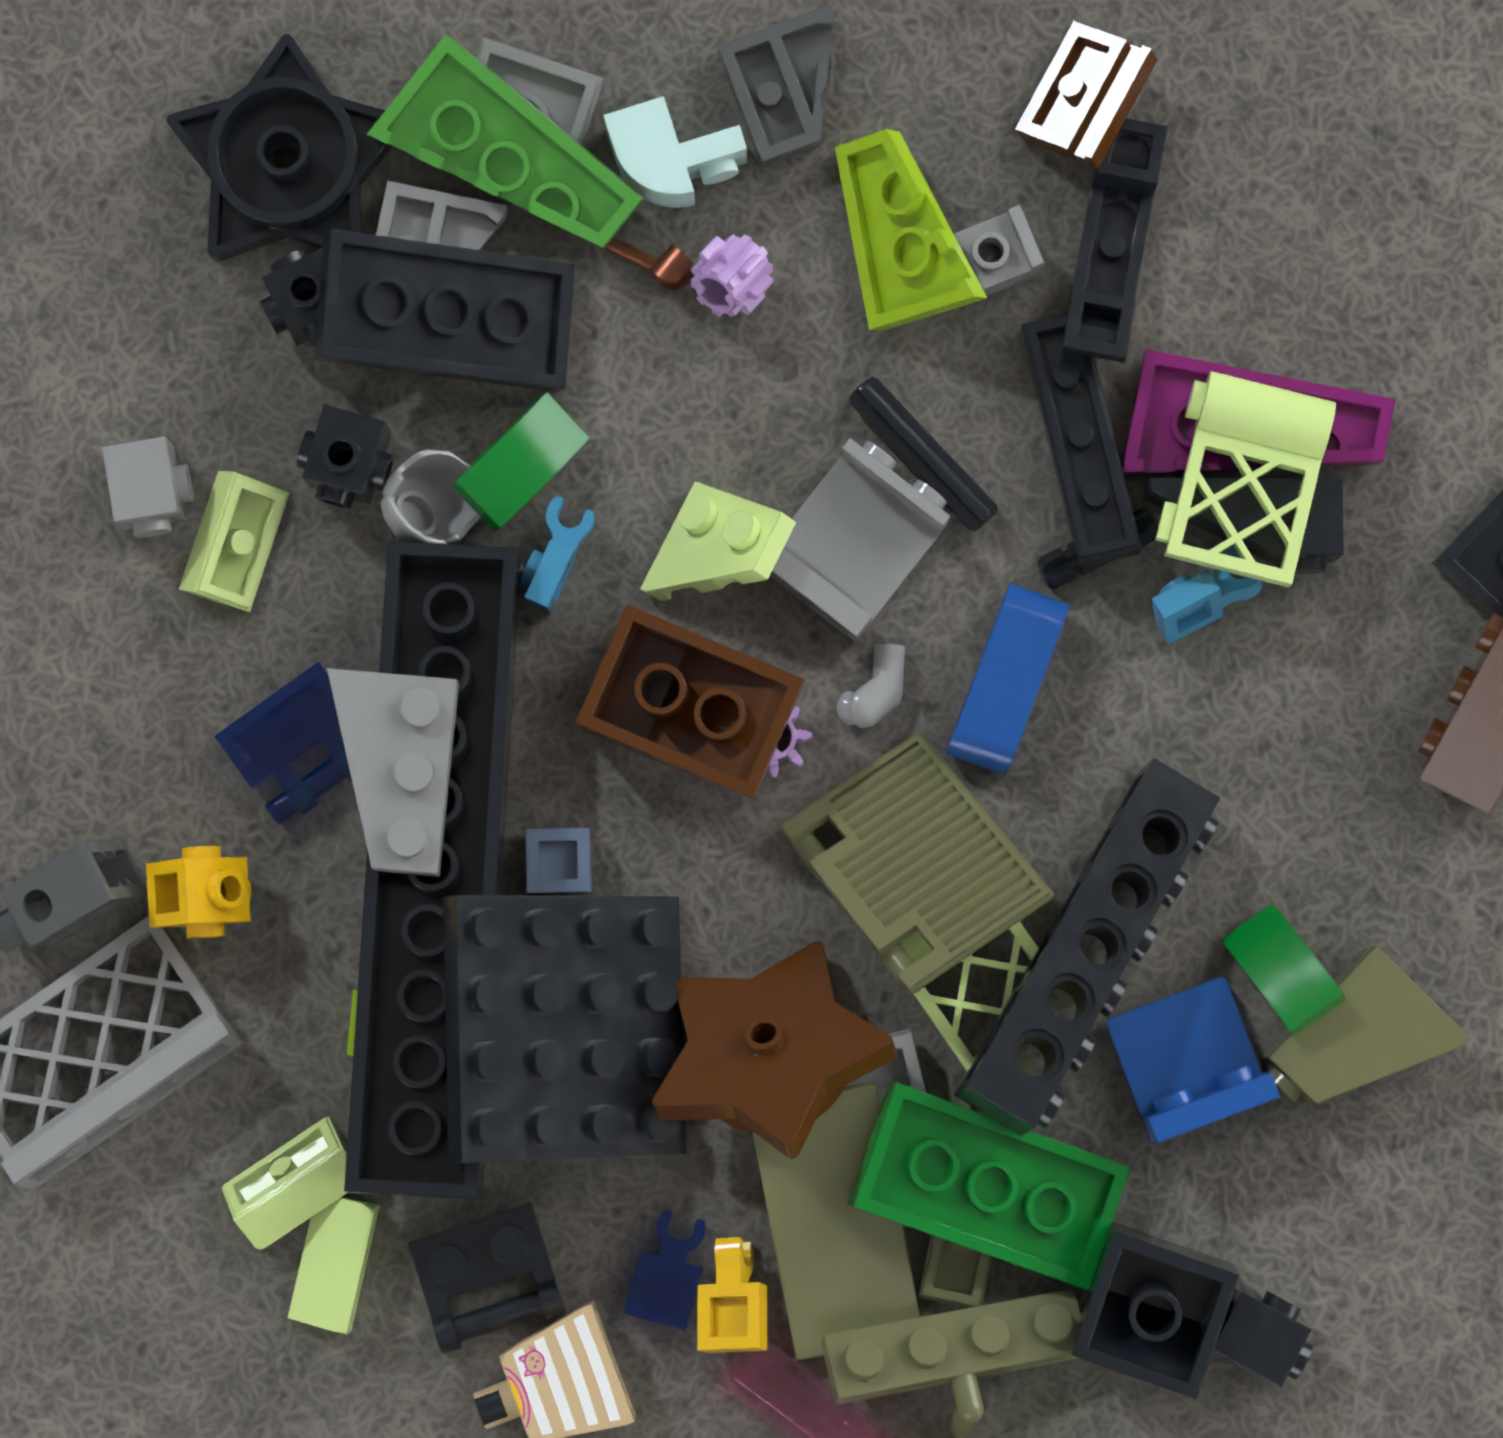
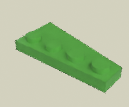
(490, 135)

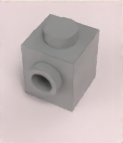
(147, 486)

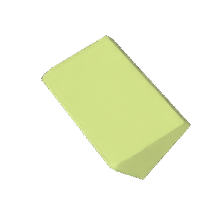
(234, 540)
(289, 1184)
(334, 1265)

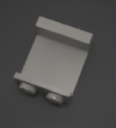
(858, 538)

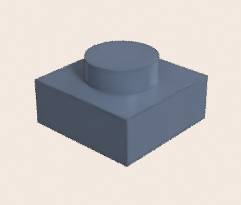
(558, 861)

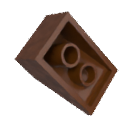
(689, 702)

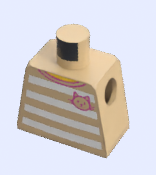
(560, 1381)

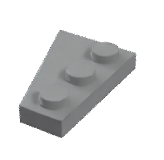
(399, 762)

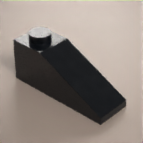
(1323, 530)

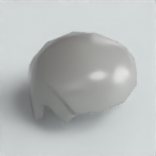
(423, 504)

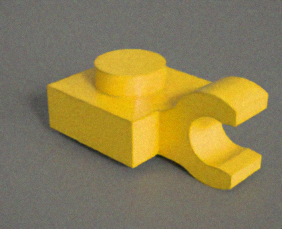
(732, 1310)

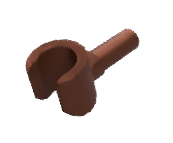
(670, 270)

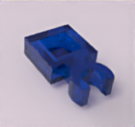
(665, 1282)

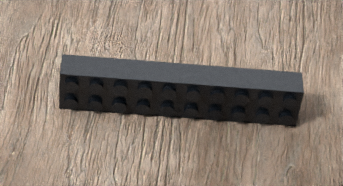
(452, 618)

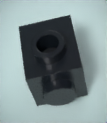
(1265, 1337)

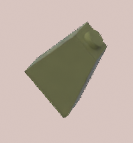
(1369, 1036)

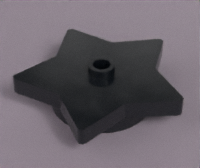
(245, 135)

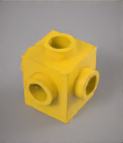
(199, 892)

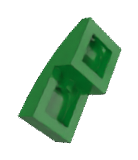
(520, 461)
(1283, 969)

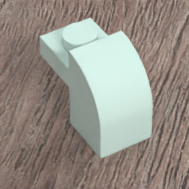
(660, 165)

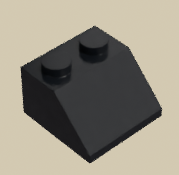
(1155, 1310)

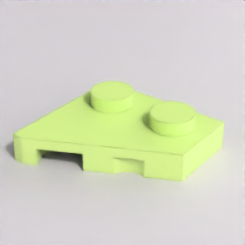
(717, 543)

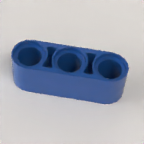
(1007, 679)

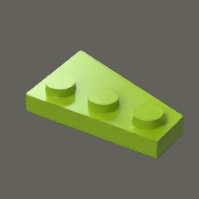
(900, 236)

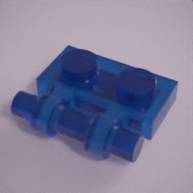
(283, 730)

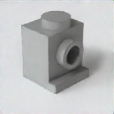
(1019, 251)

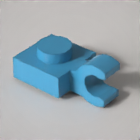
(549, 570)
(1199, 600)

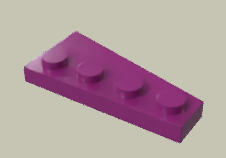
(1163, 436)

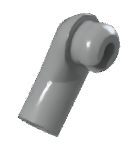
(879, 694)

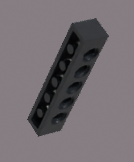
(995, 1079)

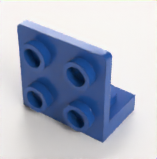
(1189, 1060)

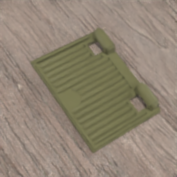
(918, 861)

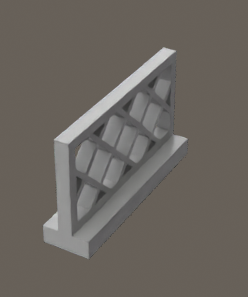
(134, 1087)

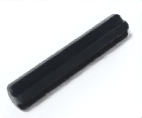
(923, 453)

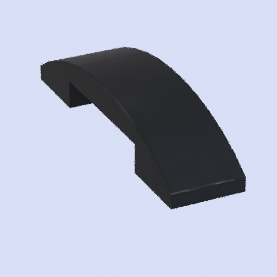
(1114, 243)

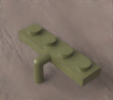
(953, 1350)

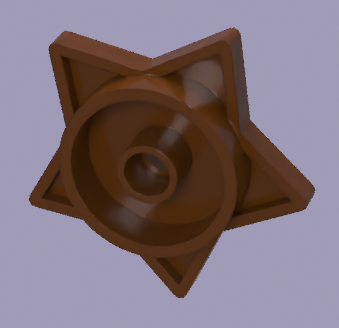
(768, 1050)

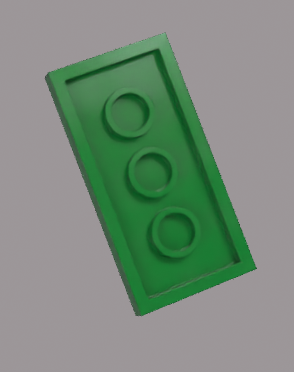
(988, 1186)

